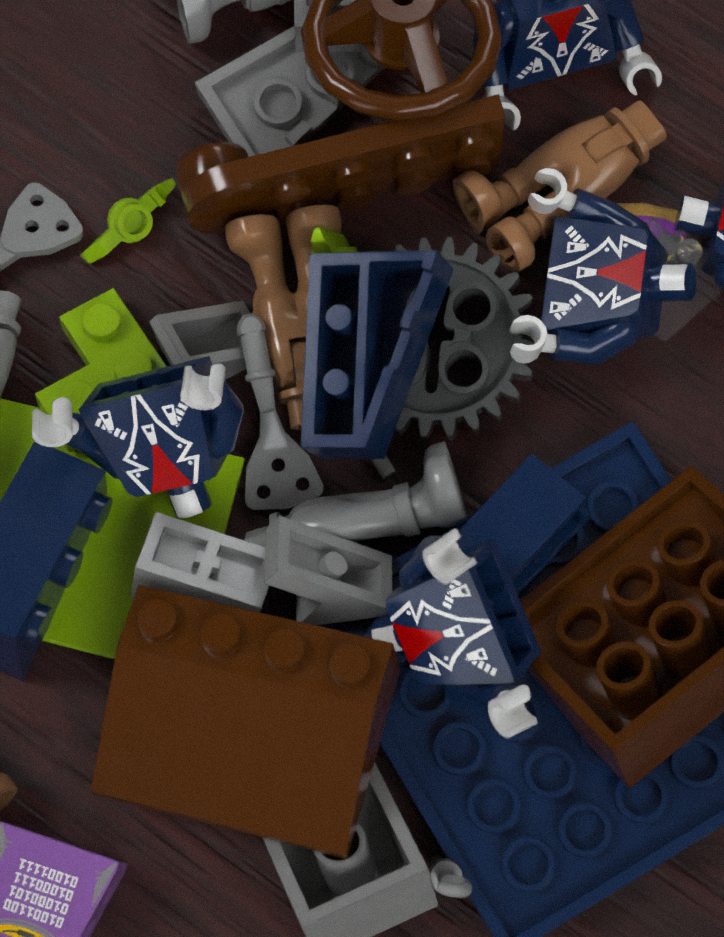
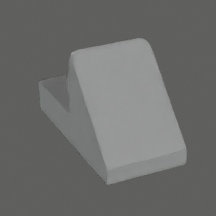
(327, 573)

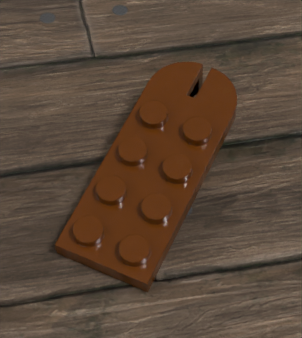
(339, 170)

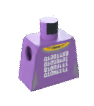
(52, 885)

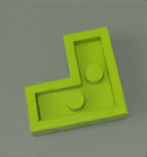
(108, 345)

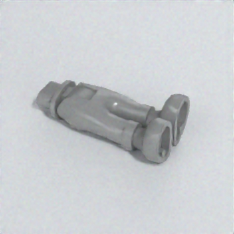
(385, 513)

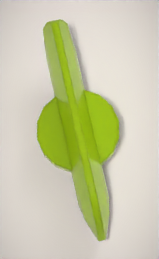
(129, 221)
(329, 242)

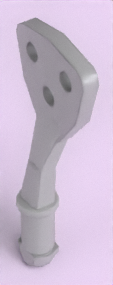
(54, 212)
(273, 440)

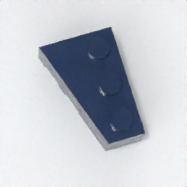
(364, 345)
(42, 538)

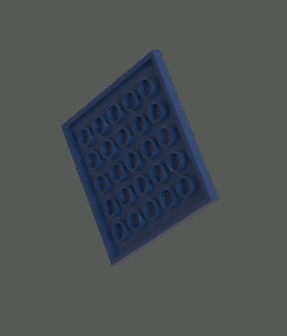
(540, 813)

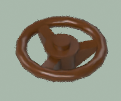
(400, 38)

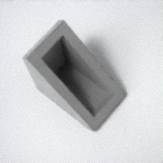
(203, 333)

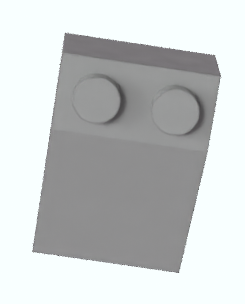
(368, 891)

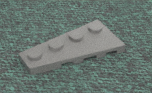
(273, 97)

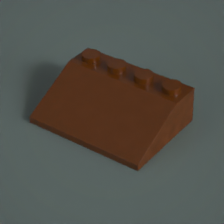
(639, 629)
(244, 720)

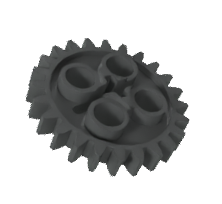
(484, 343)

